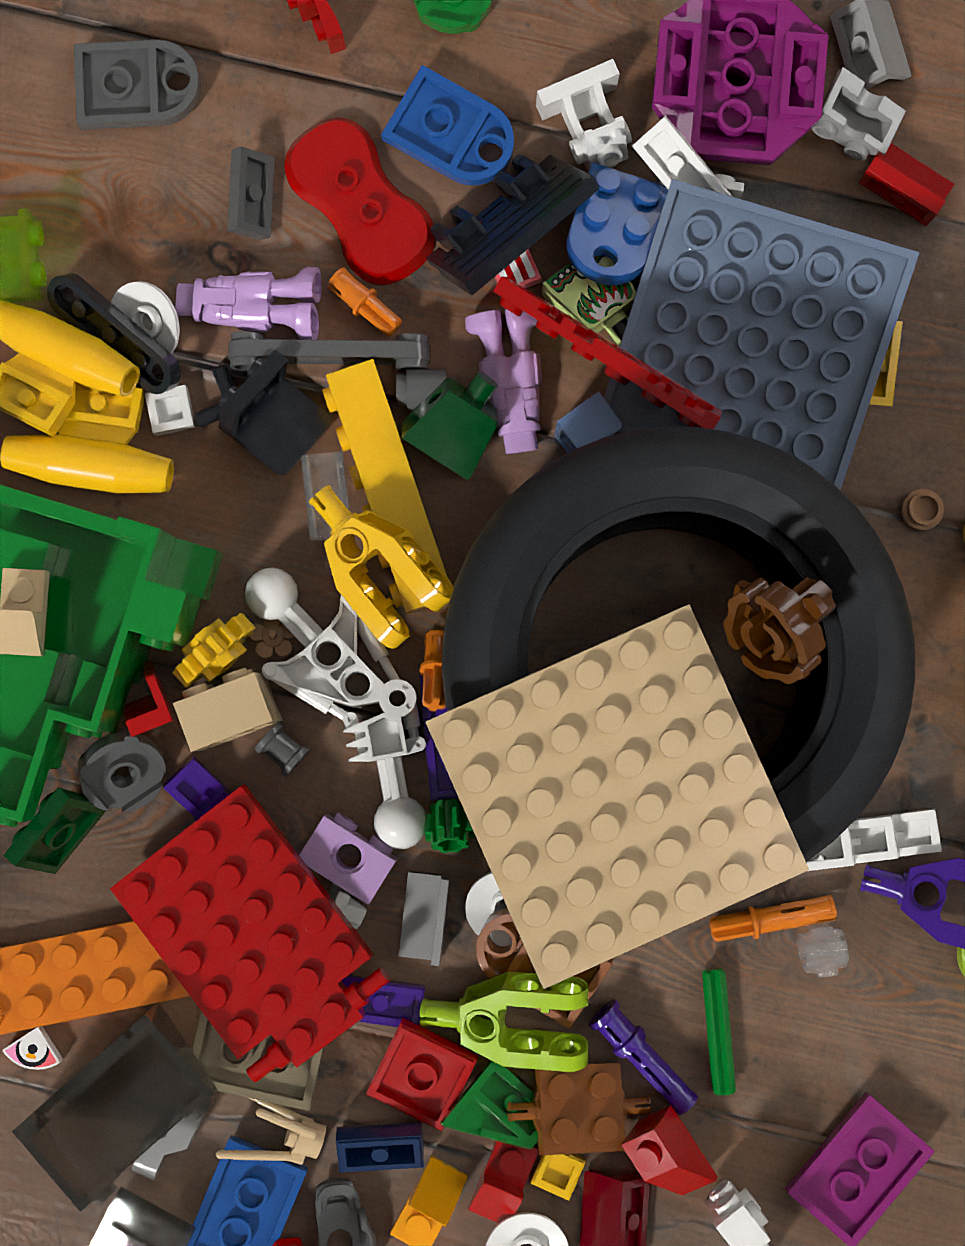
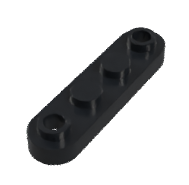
(102, 319)

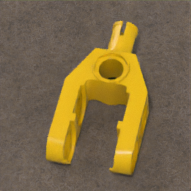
(397, 547)

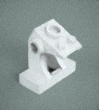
(583, 98)

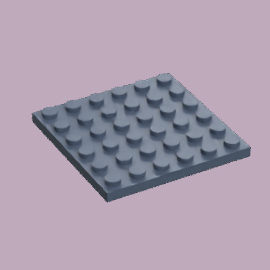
(765, 323)

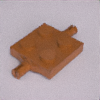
(579, 1110)

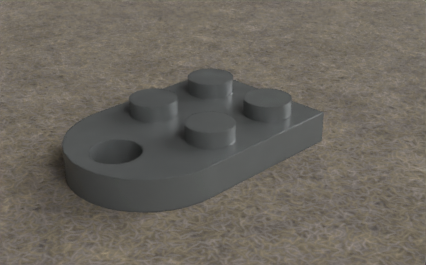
(129, 82)

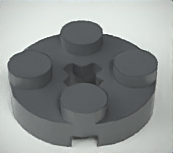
(115, 751)

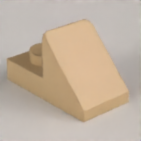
(23, 611)

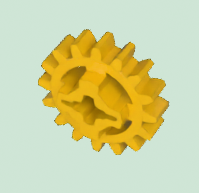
(214, 650)

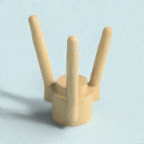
(302, 1136)

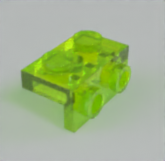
(20, 266)

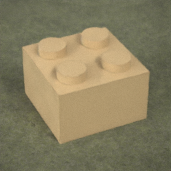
(226, 711)

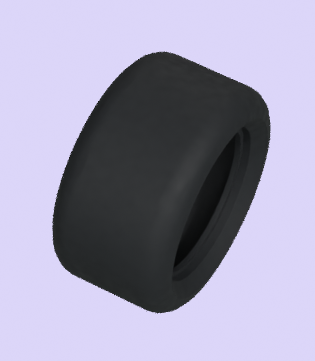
(770, 512)

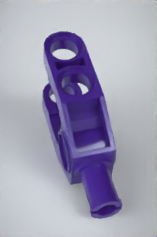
(903, 886)

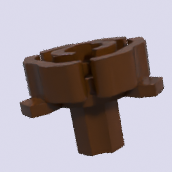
(782, 621)

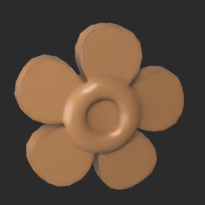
(272, 637)

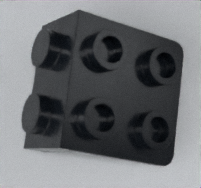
(272, 416)

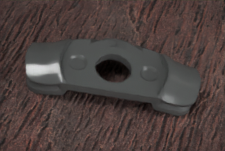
(340, 1208)

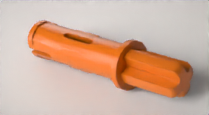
(772, 918)

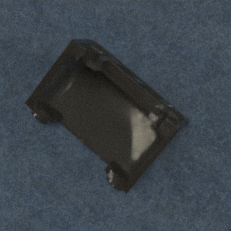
(117, 1108)

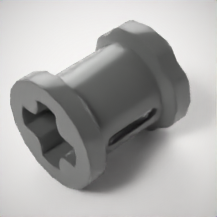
(282, 749)

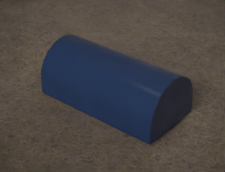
(380, 1147)

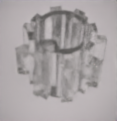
(823, 950)

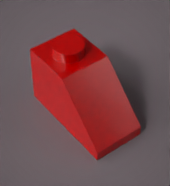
(667, 1153)

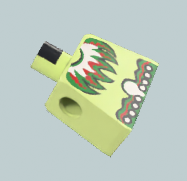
(591, 302)

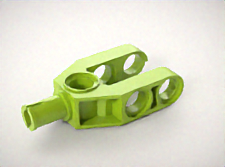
(505, 1045)

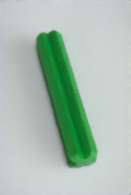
(718, 1031)

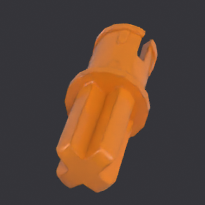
(364, 302)
(431, 671)

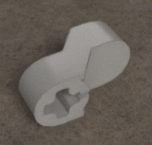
(174, 1140)

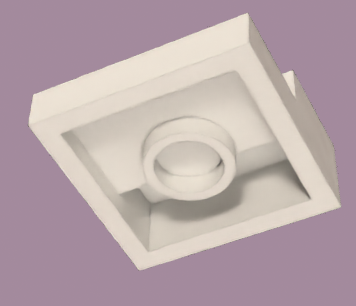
(737, 1215)

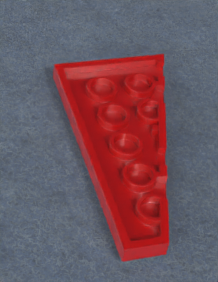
(620, 363)

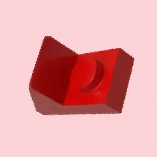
(502, 1181)

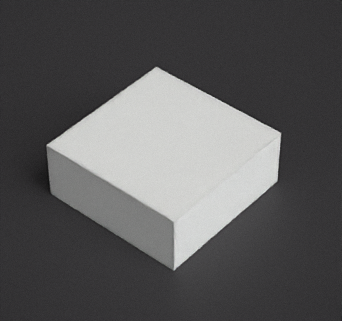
(170, 411)

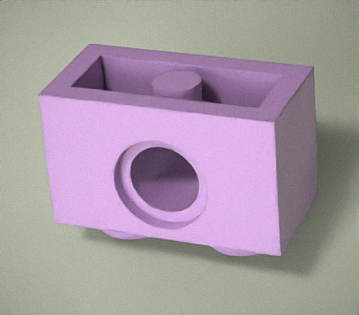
(322, 856)

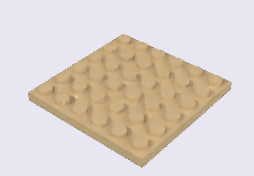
(616, 796)

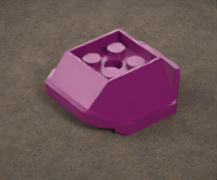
(765, 45)

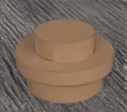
(922, 509)

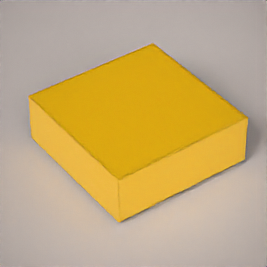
(558, 1173)

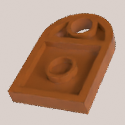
(514, 958)

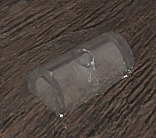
(319, 472)

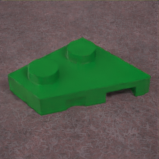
(484, 1108)

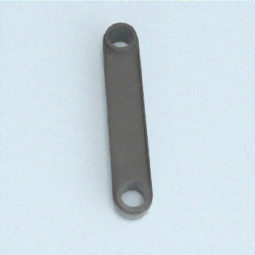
(407, 352)

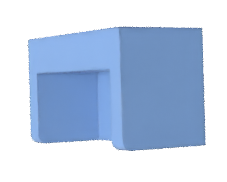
(587, 424)

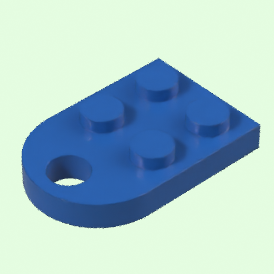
(448, 127)
(616, 224)

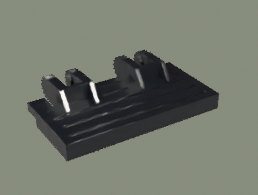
(507, 228)

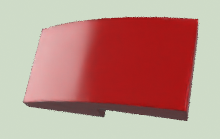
(323, 21)

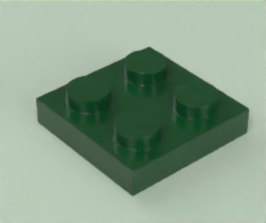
(54, 832)

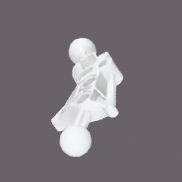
(274, 596)

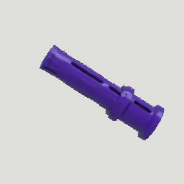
(630, 1043)

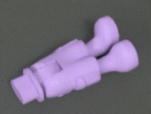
(248, 298)
(516, 376)

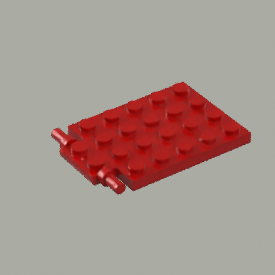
(251, 934)

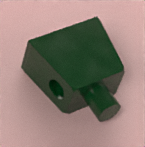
(454, 423)

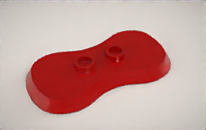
(378, 226)

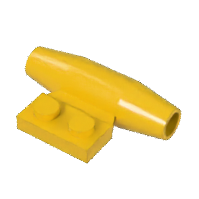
(50, 362)
(92, 448)

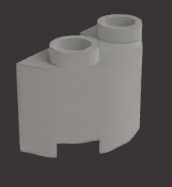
(857, 117)

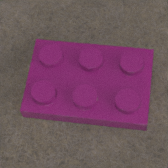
(859, 1170)

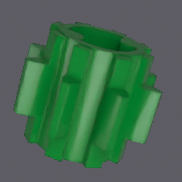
(448, 826)

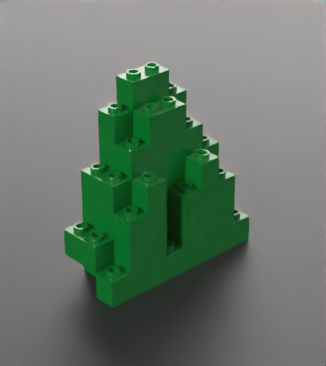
(108, 602)

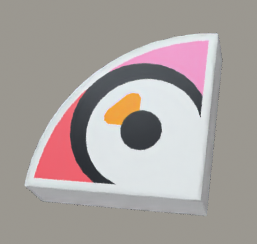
(34, 1050)

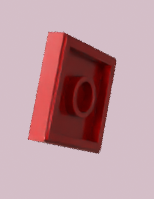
(422, 1073)

